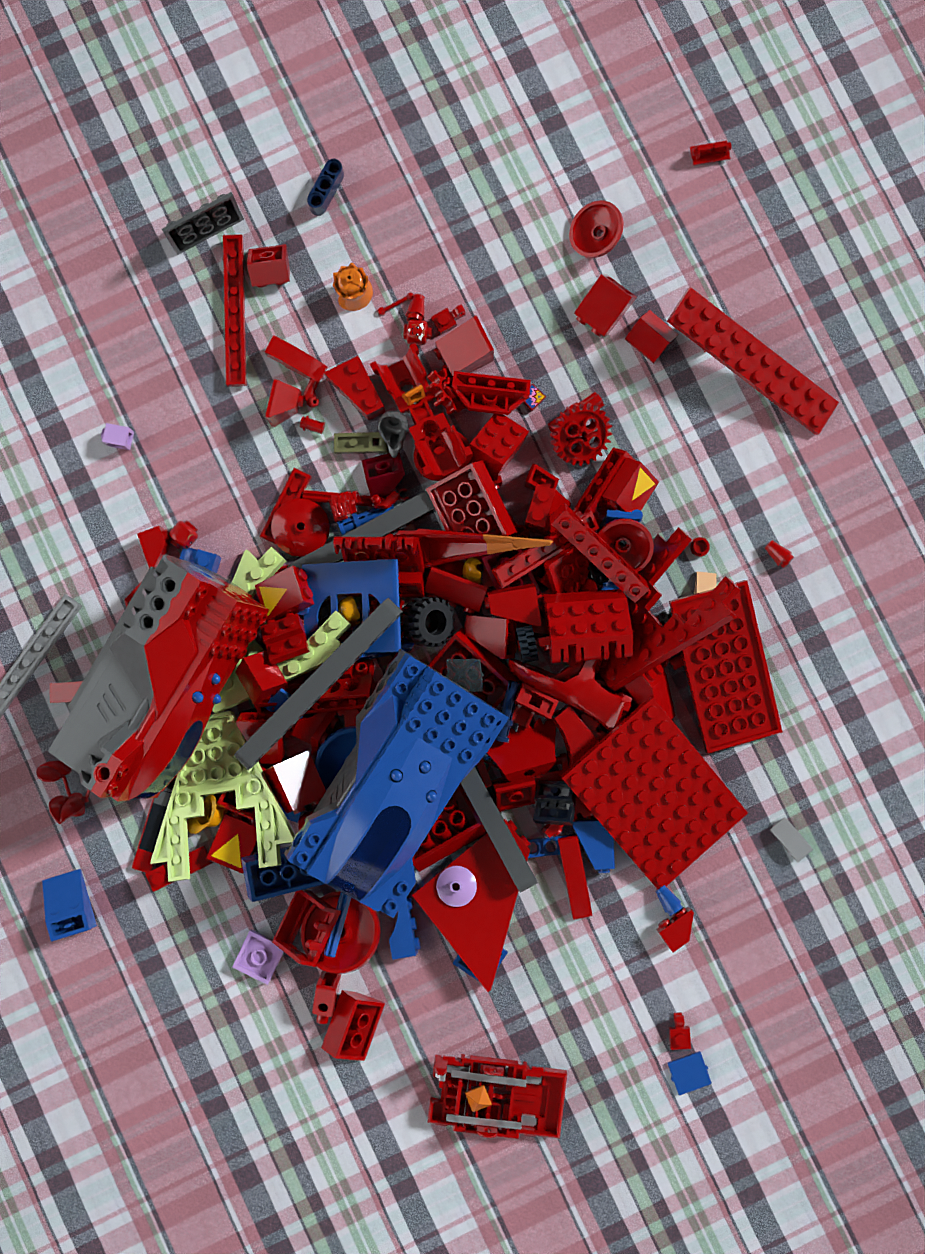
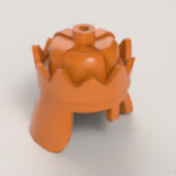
(352, 287)

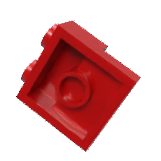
(284, 638)

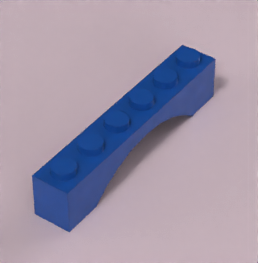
(403, 939)

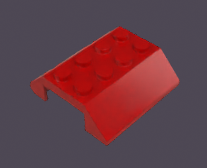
(404, 549)
(588, 622)

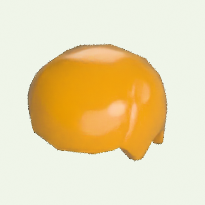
(471, 570)
(349, 610)

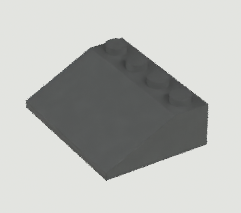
(203, 223)

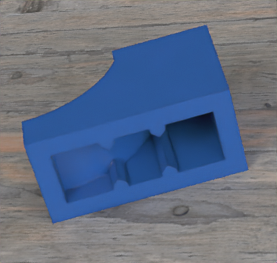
(200, 557)

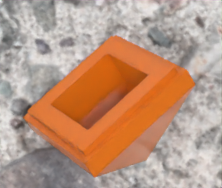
(478, 1098)

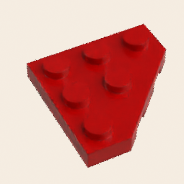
(567, 571)

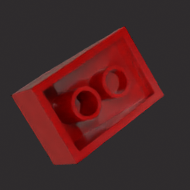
(653, 684)

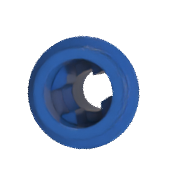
(668, 900)

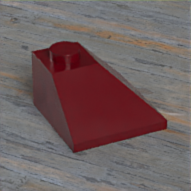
(383, 474)

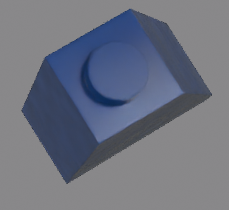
(596, 843)

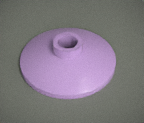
(467, 884)

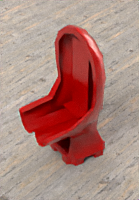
(578, 689)

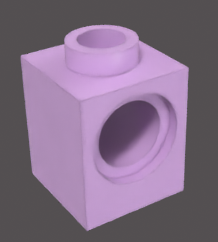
(117, 436)

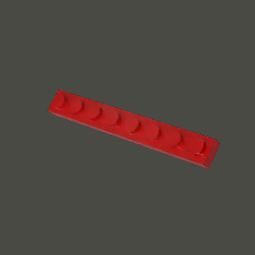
(234, 310)

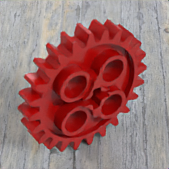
(581, 434)

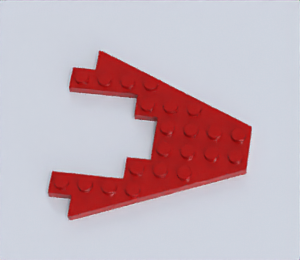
(651, 639)

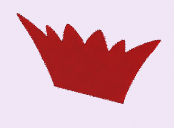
(527, 752)

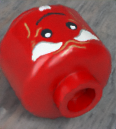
(417, 332)

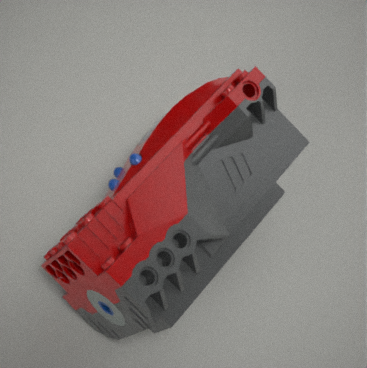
(157, 680)

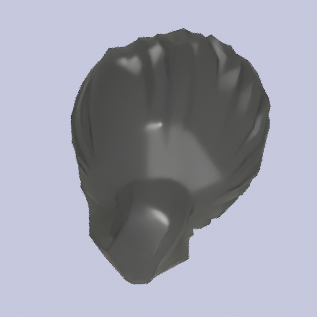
(393, 429)

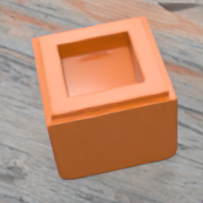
(414, 394)

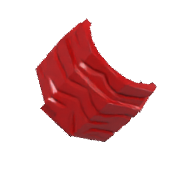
(344, 504)

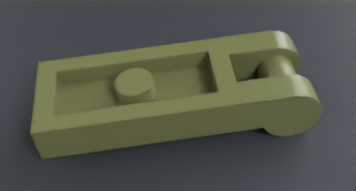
(359, 443)

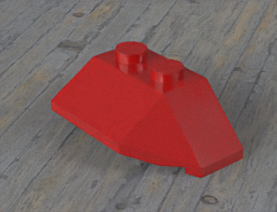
(490, 392)

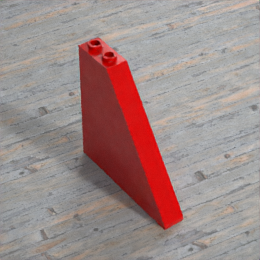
(481, 926)

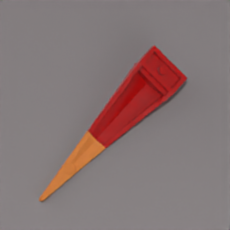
(449, 546)

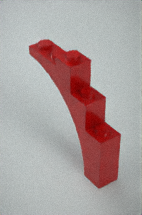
(578, 742)

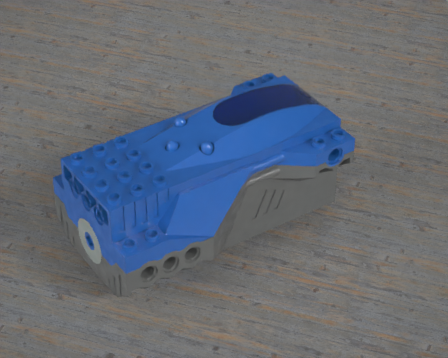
(408, 759)

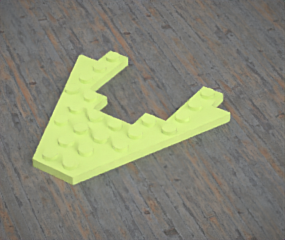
(320, 644)
(215, 771)

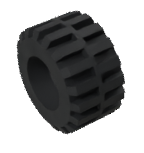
(440, 624)

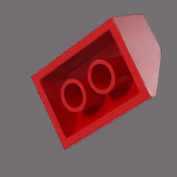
(455, 590)
(352, 1026)

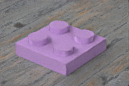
(258, 957)

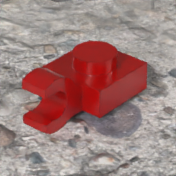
(445, 319)
(679, 1035)

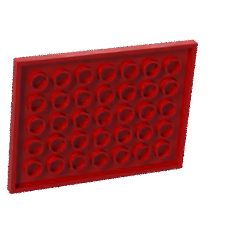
(654, 793)

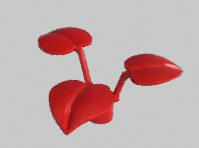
(61, 806)

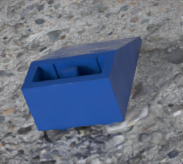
(67, 905)

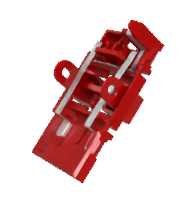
(533, 1105)

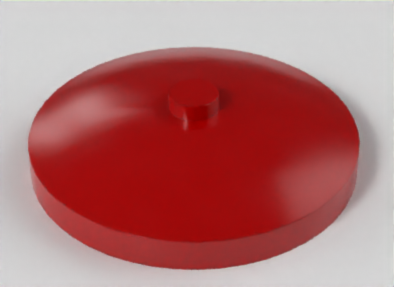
(357, 940)

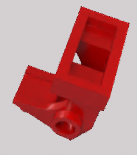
(531, 702)

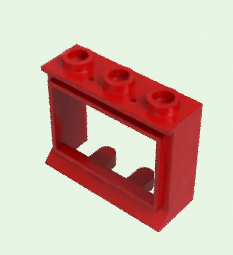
(291, 924)

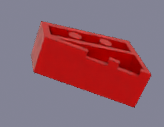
(354, 384)

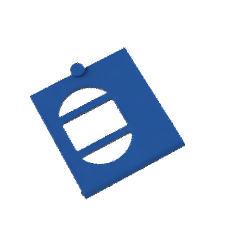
(364, 577)

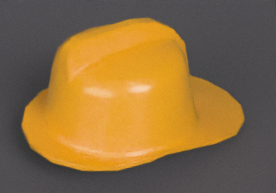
(212, 818)

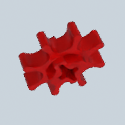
(442, 390)

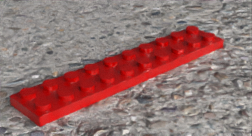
(752, 361)

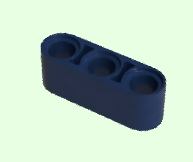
(325, 178)

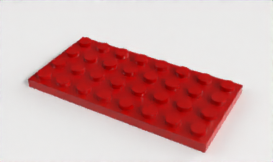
(729, 676)

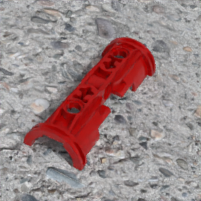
(412, 372)

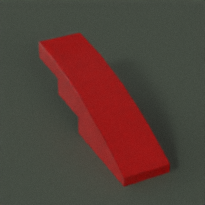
(575, 877)

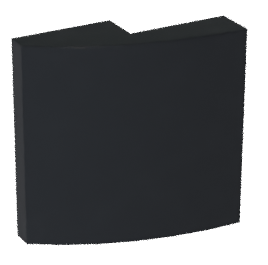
(554, 803)

